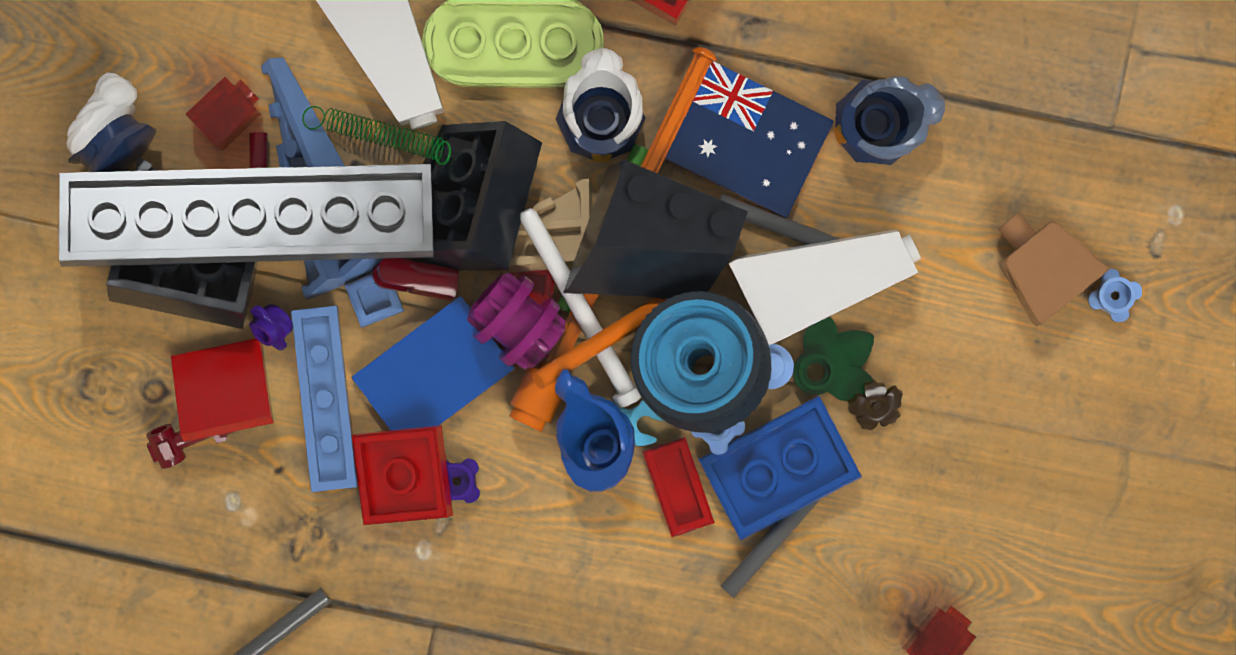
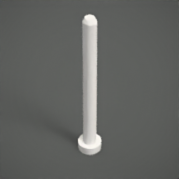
(626, 390)

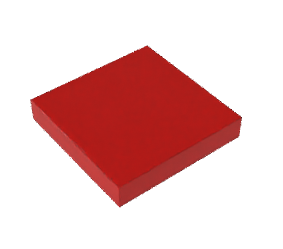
(221, 389)
(402, 475)

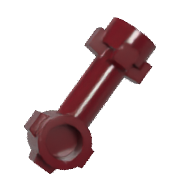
(167, 445)

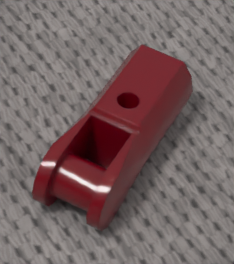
(416, 278)

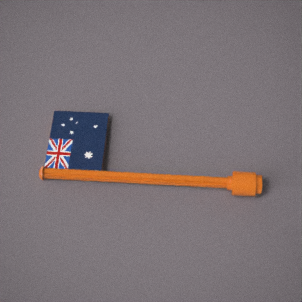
(728, 135)

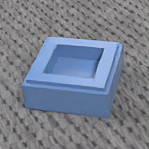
(372, 302)

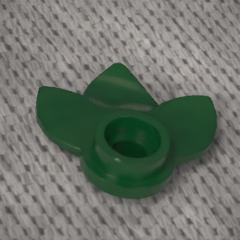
(840, 358)

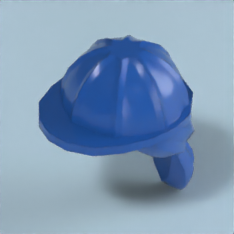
(592, 436)

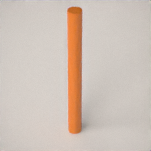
(594, 345)

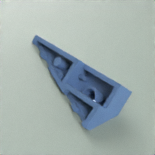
(308, 149)

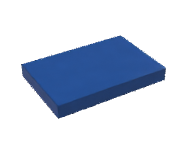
(432, 371)
(780, 468)

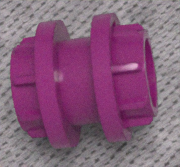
(516, 321)

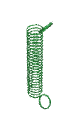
(385, 134)

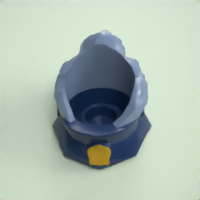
(886, 118)

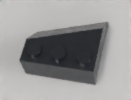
(479, 194)
(653, 237)
(191, 290)

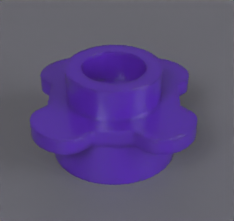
(270, 325)
(466, 472)

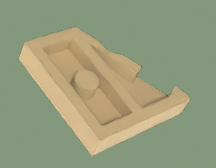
(565, 222)

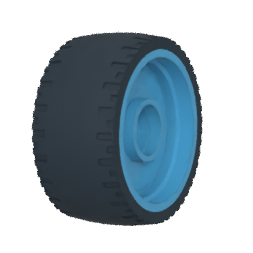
(677, 337)

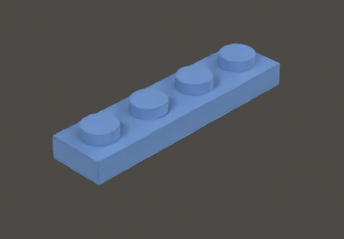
(324, 398)

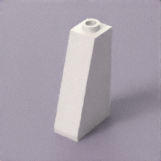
(391, 54)
(815, 280)

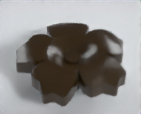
(877, 406)

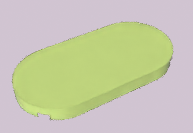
(510, 42)

